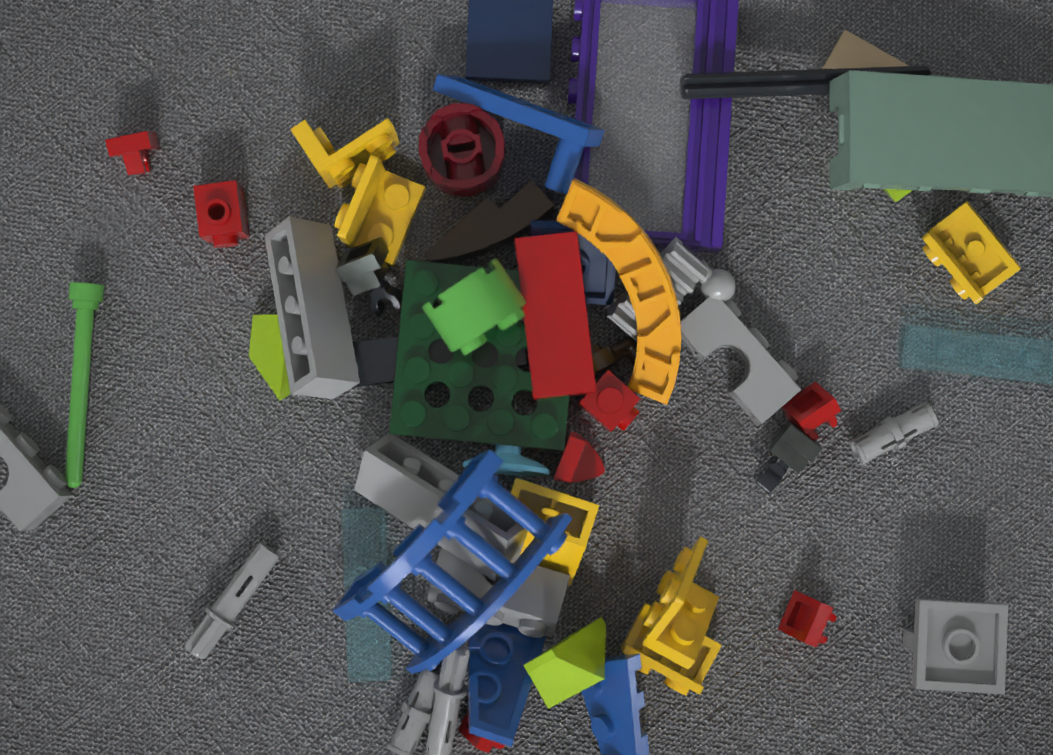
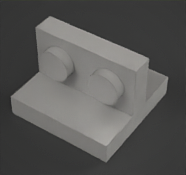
(958, 646)

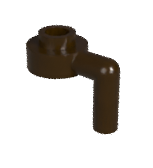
(610, 355)

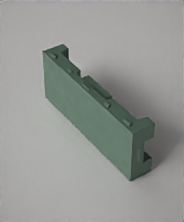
(942, 134)

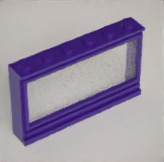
(658, 151)

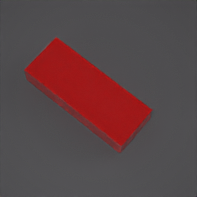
(555, 315)

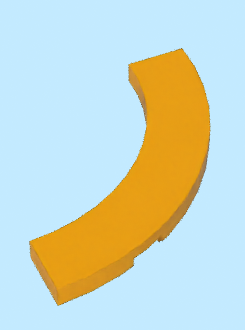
(644, 278)

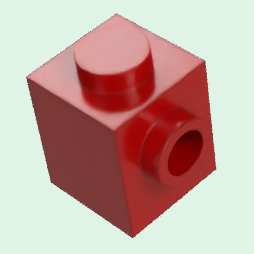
(221, 213)
(611, 403)

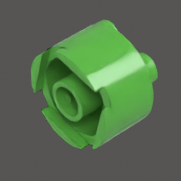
(475, 307)

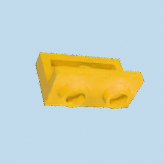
(969, 253)
(677, 677)

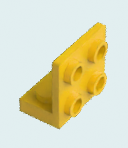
(340, 165)
(379, 208)
(683, 612)

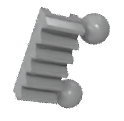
(685, 272)

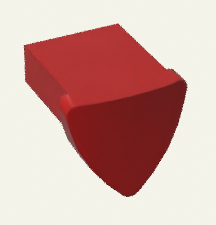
(578, 461)

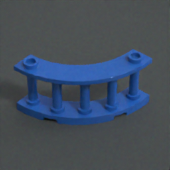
(414, 556)

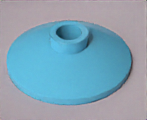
(516, 464)

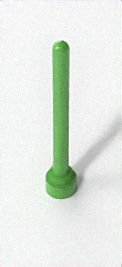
(85, 300)

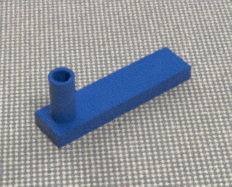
(572, 133)

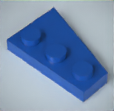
(498, 680)
(615, 708)

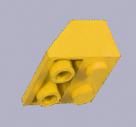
(550, 503)

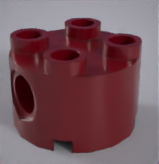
(462, 150)

